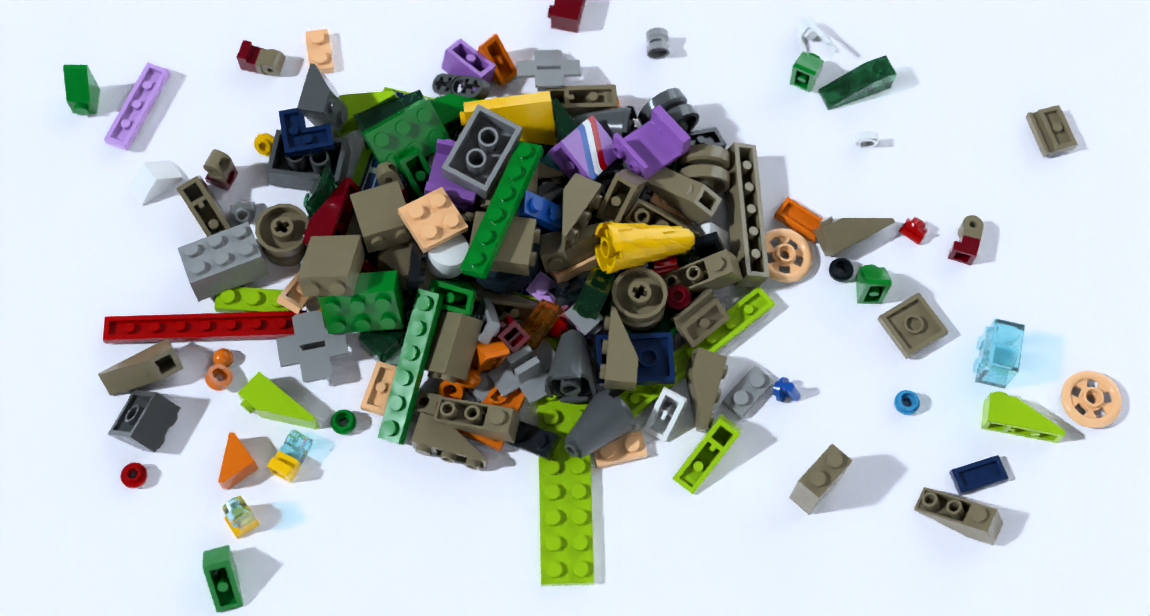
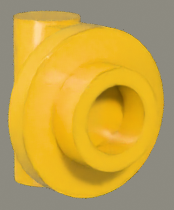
(263, 143)

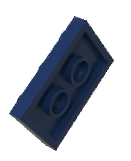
(654, 357)

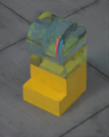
(290, 456)
(239, 516)

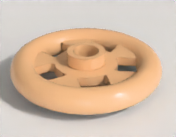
(803, 251)
(1104, 385)

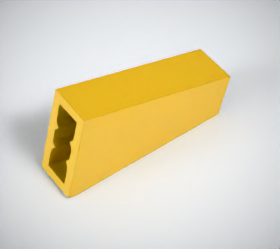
(529, 111)

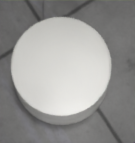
(447, 258)

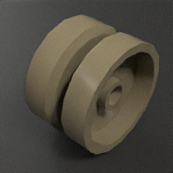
(706, 165)
(281, 234)
(639, 298)

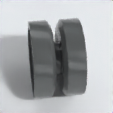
(676, 105)

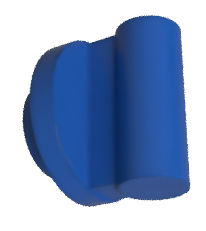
(784, 389)

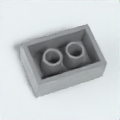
(481, 151)
(222, 261)

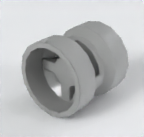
(657, 43)

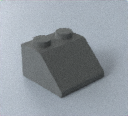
(321, 101)
(145, 420)

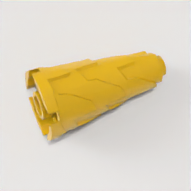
(637, 243)

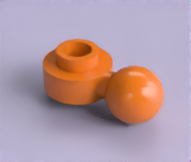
(222, 360)
(472, 381)

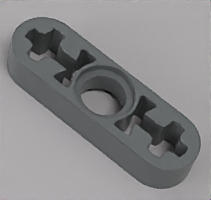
(454, 82)

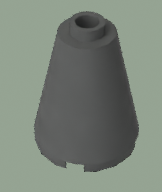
(613, 120)
(571, 370)
(599, 425)

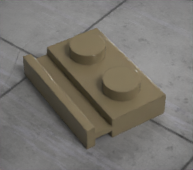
(1051, 130)
(700, 318)

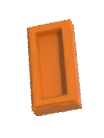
(798, 218)

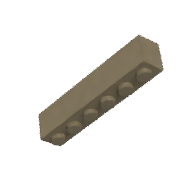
(746, 216)

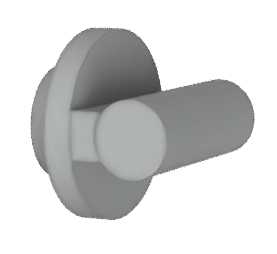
(243, 211)

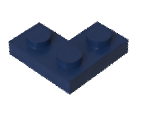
(301, 139)

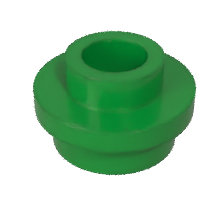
(341, 415)

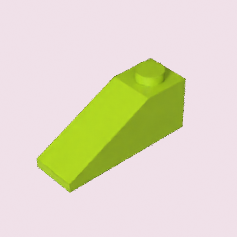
(360, 102)
(272, 403)
(1015, 417)
(707, 453)

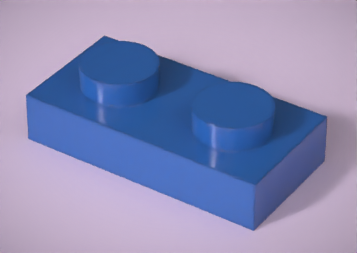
(544, 211)

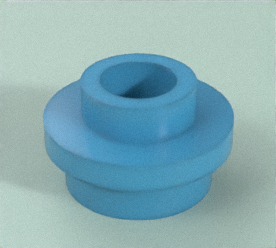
(909, 396)

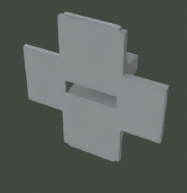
(548, 69)
(315, 347)
(529, 370)

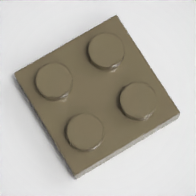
(912, 325)

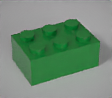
(406, 131)
(373, 307)

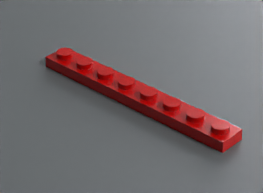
(198, 327)

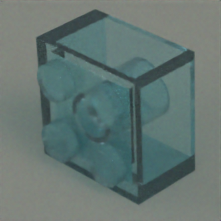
(999, 353)

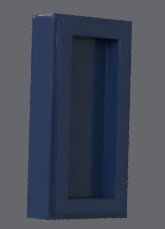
(978, 475)

